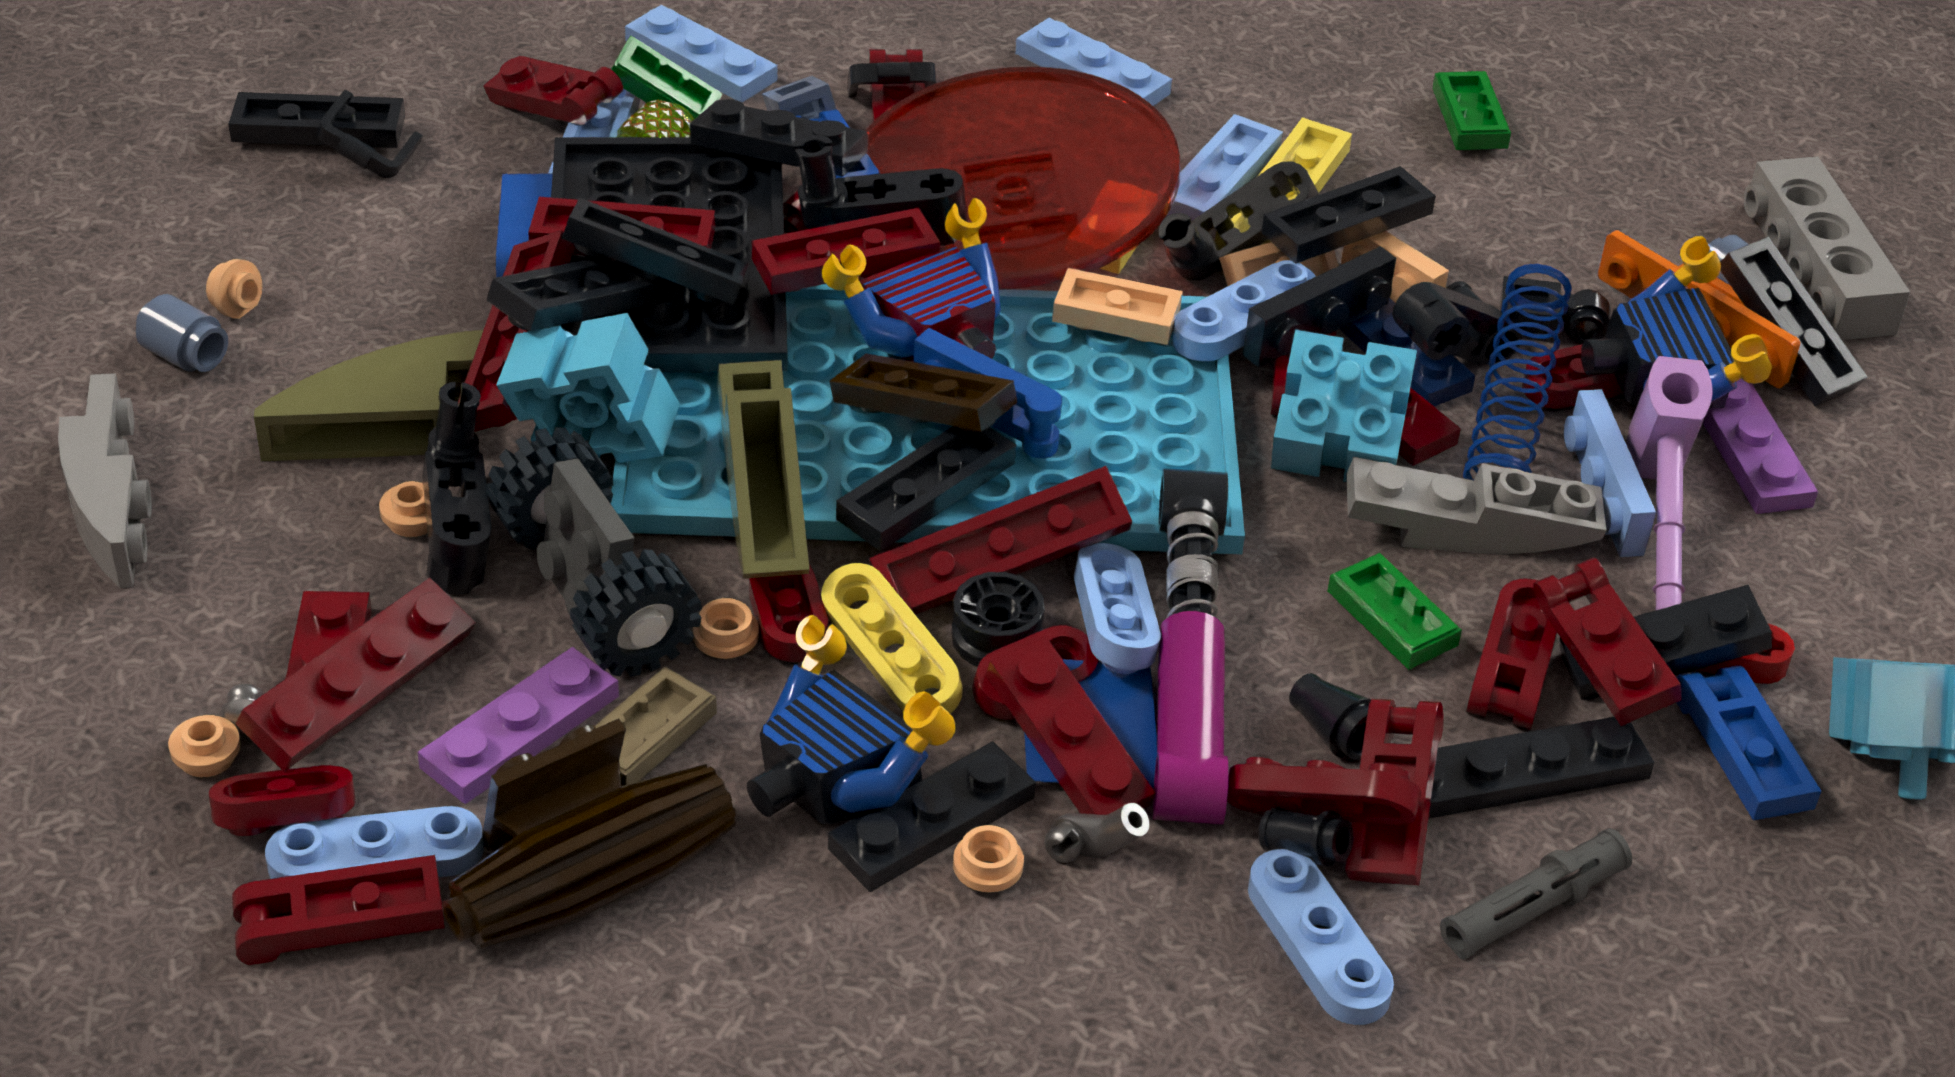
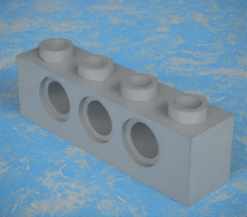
(1827, 246)

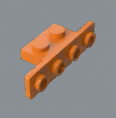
(1634, 268)

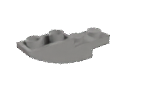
(104, 480)
(1493, 514)

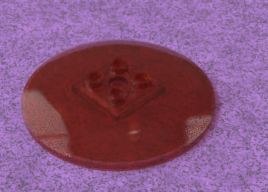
(1079, 149)

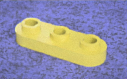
(884, 622)

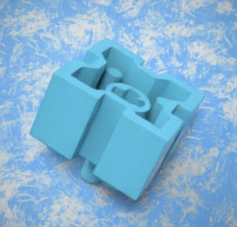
(591, 387)
(1341, 404)
(1896, 714)

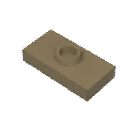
(659, 721)

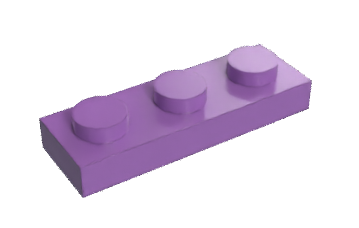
(1759, 453)
(518, 723)

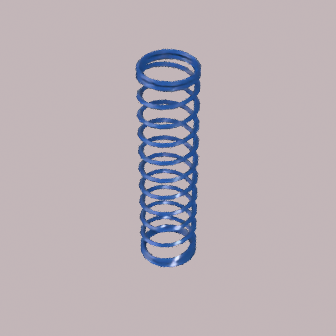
(1511, 294)

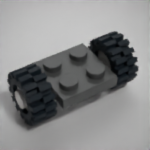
(619, 605)

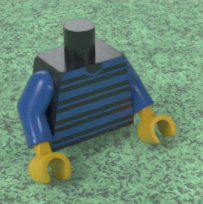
(1676, 324)
(835, 743)

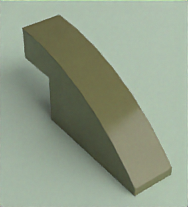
(366, 404)
(762, 469)

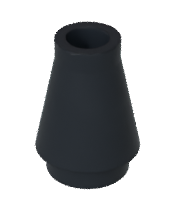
(1333, 713)

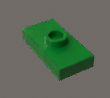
(658, 78)
(1471, 110)
(1394, 611)

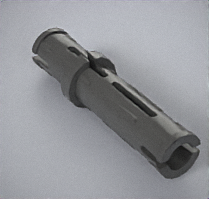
(1596, 861)

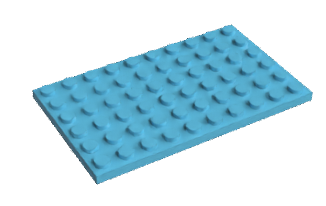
(1121, 409)

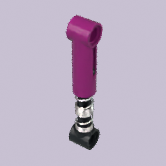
(1191, 653)

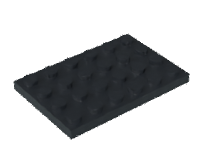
(748, 206)

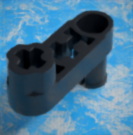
(835, 200)
(1194, 249)
(1451, 322)
(456, 525)

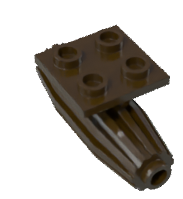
(579, 836)

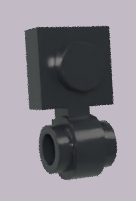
(1586, 314)

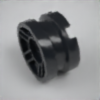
(993, 613)

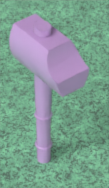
(1659, 444)

